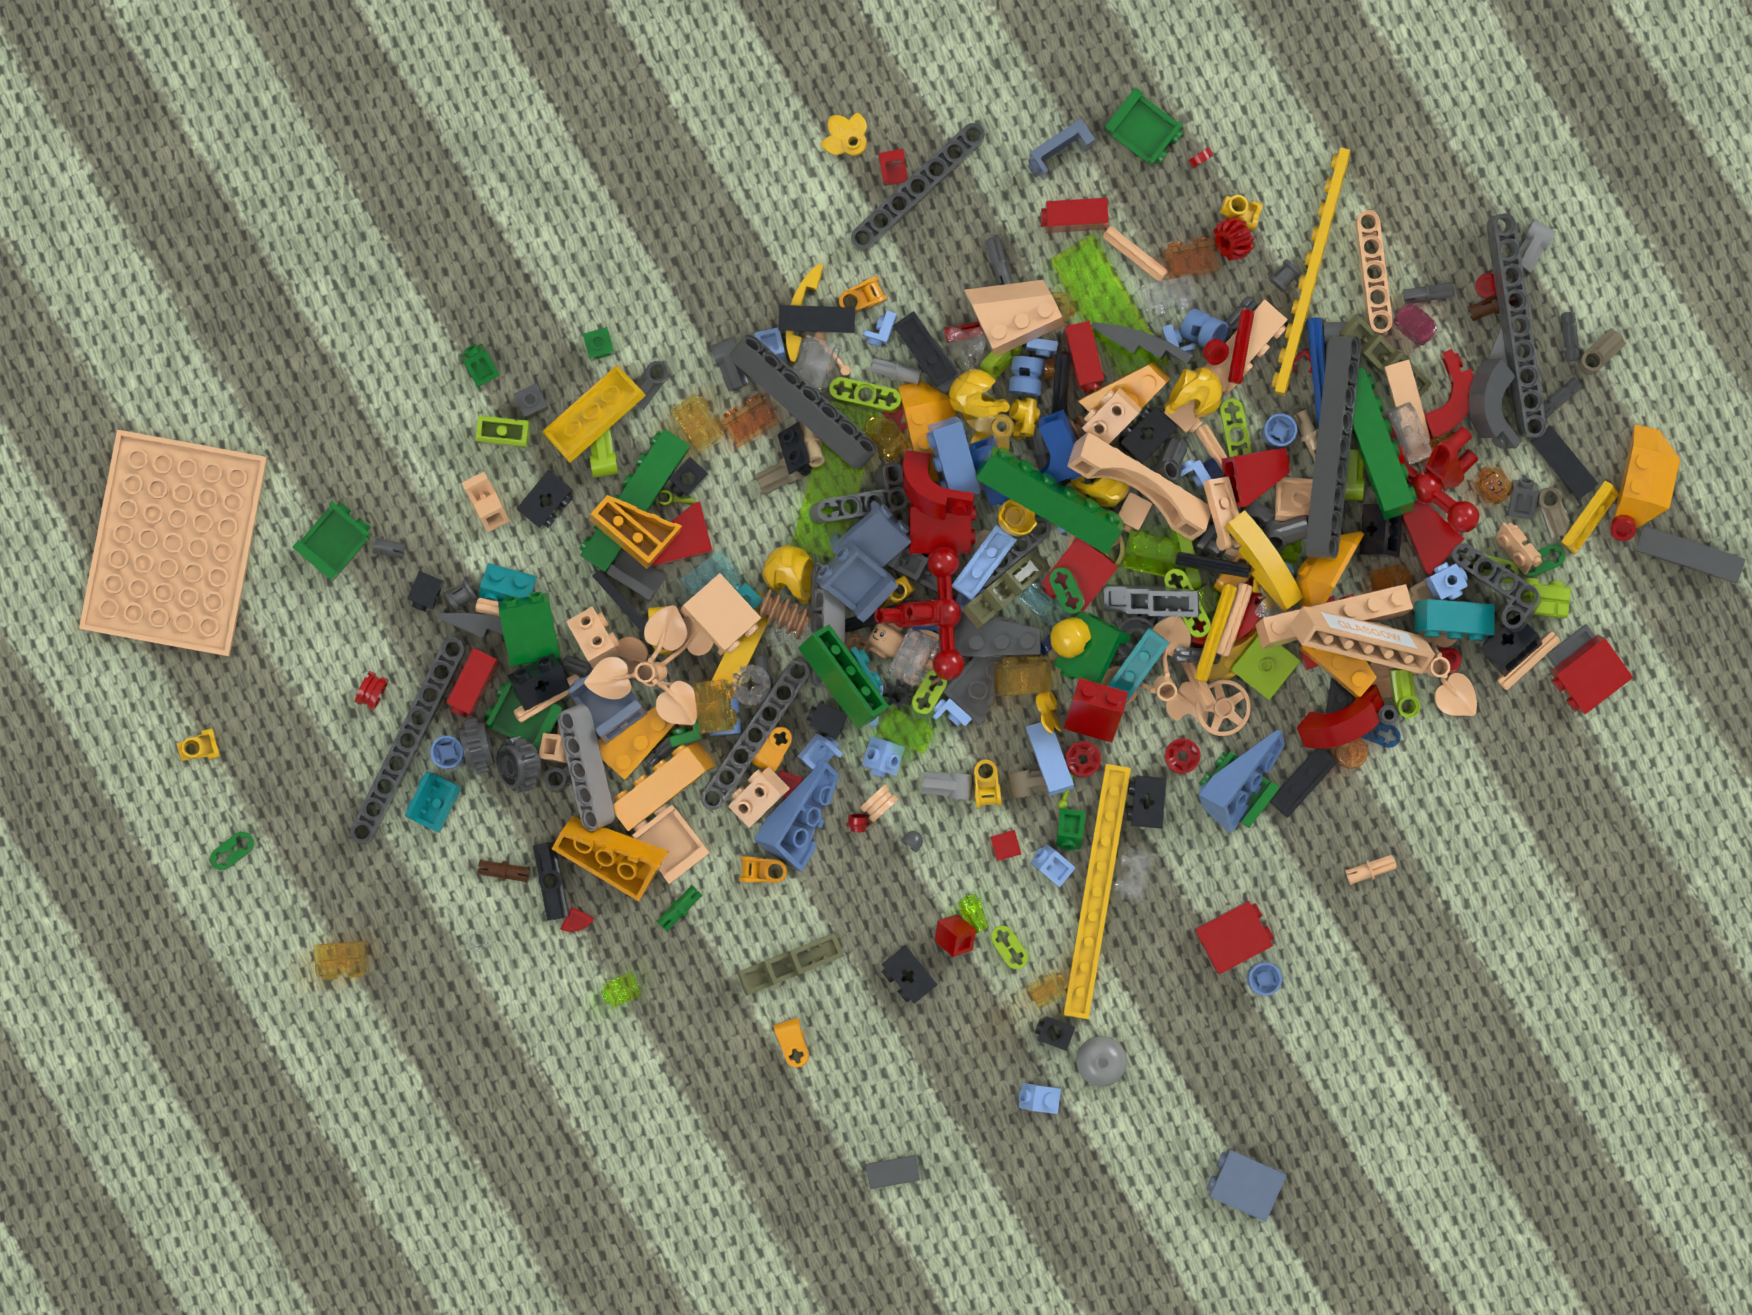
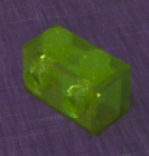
(1150, 553)
(905, 732)

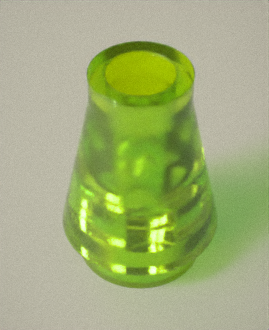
(973, 912)

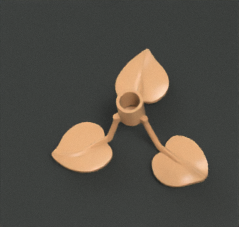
(634, 652)
(611, 674)
(1456, 694)
(1178, 701)

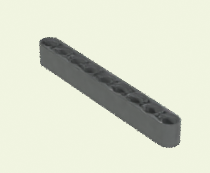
(1507, 316)
(1333, 447)
(397, 748)

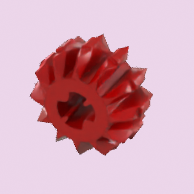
(1233, 238)

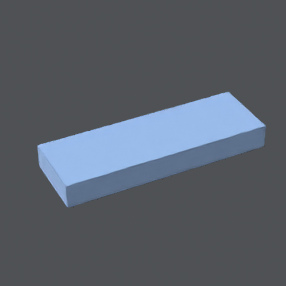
(983, 563)
(1050, 759)

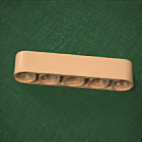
(1373, 260)

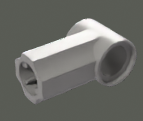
(1534, 243)
(951, 785)

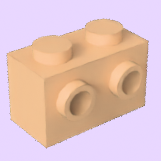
(1112, 416)
(593, 637)
(758, 797)

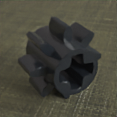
(893, 699)

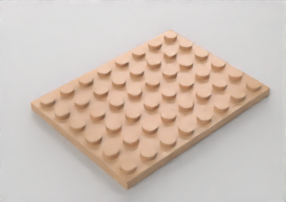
(173, 543)

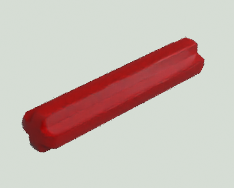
(1241, 346)

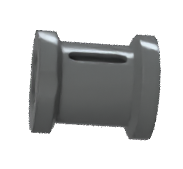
(1284, 275)
(461, 595)

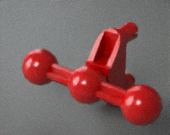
(1444, 472)
(942, 613)

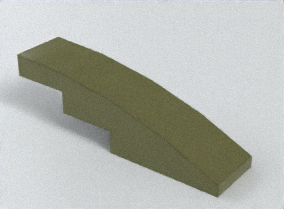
(1379, 350)
(1005, 588)
(790, 964)

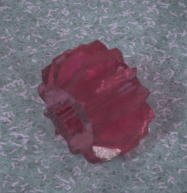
(1415, 324)

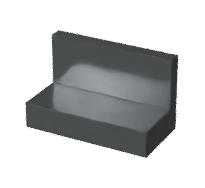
(636, 576)

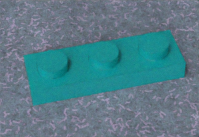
(1139, 662)

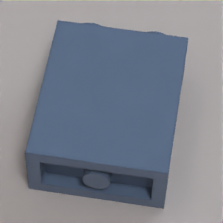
(1077, 131)
(876, 535)
(856, 581)
(608, 715)
(1246, 1184)

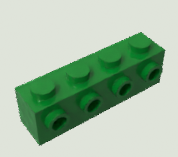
(843, 676)

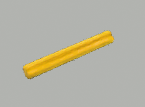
(1215, 633)

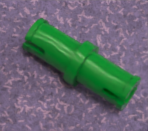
(679, 908)

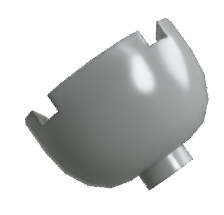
(1101, 1061)

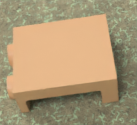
(721, 614)
(673, 834)

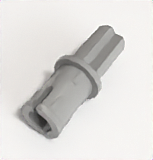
(895, 371)

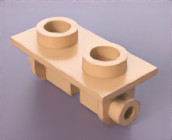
(1512, 540)

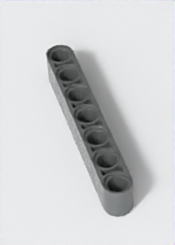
(921, 175)
(803, 401)
(745, 743)

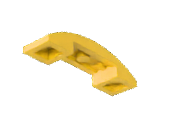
(810, 282)

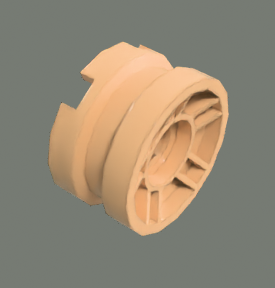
(879, 803)

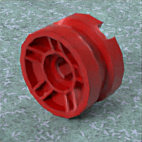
(370, 690)
(1092, 754)
(1193, 755)

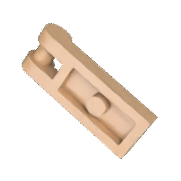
(1223, 509)

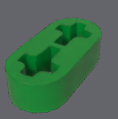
(1546, 566)
(1061, 592)
(236, 855)

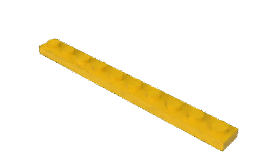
(1313, 261)
(1097, 891)

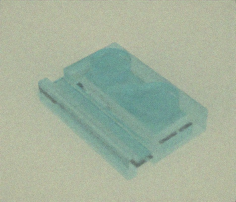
(710, 569)

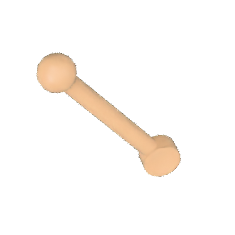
(845, 370)

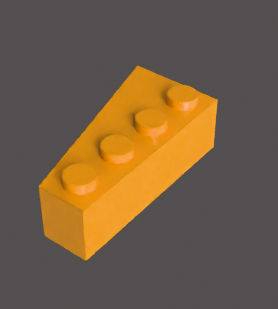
(662, 785)

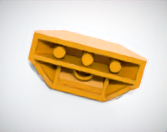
(922, 407)
(1647, 476)
(1320, 575)

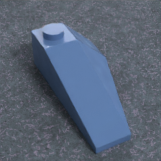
(1232, 786)
(792, 824)

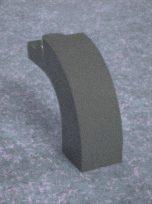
(1486, 403)

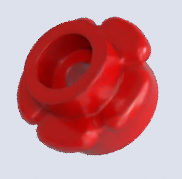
(858, 822)

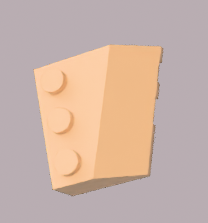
(1014, 313)

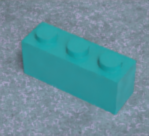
(1454, 619)

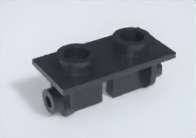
(795, 450)

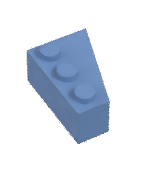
(952, 456)

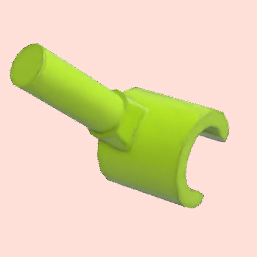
(676, 499)

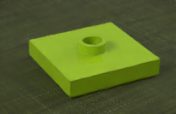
(1264, 668)

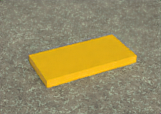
(593, 413)

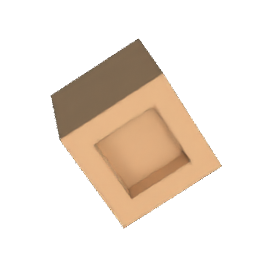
(1134, 512)

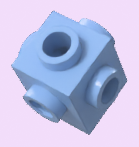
(1439, 585)
(883, 757)

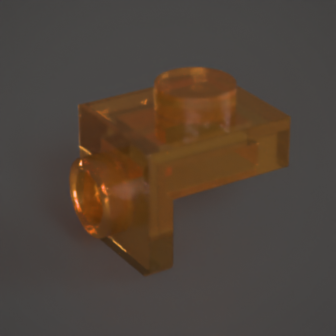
(1390, 577)

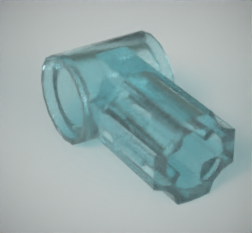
(1041, 603)

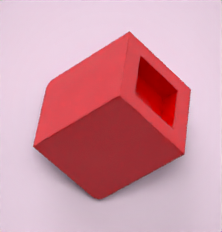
(893, 167)
(955, 935)

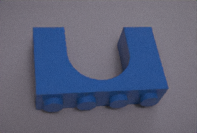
(1059, 441)

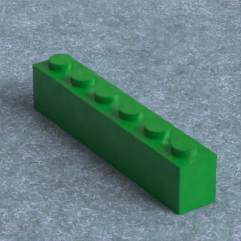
(1379, 452)
(640, 491)
(1050, 499)

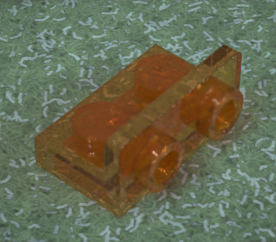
(1191, 259)
(750, 420)

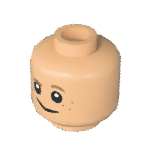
(885, 640)

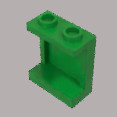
(1144, 128)
(333, 540)
(528, 628)
(1098, 650)
(504, 721)
(1256, 802)

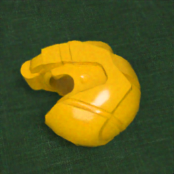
(1199, 385)
(968, 398)
(1104, 491)
(789, 567)

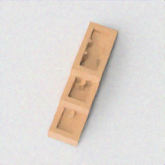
(1404, 390)

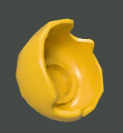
(1016, 519)
(1070, 637)

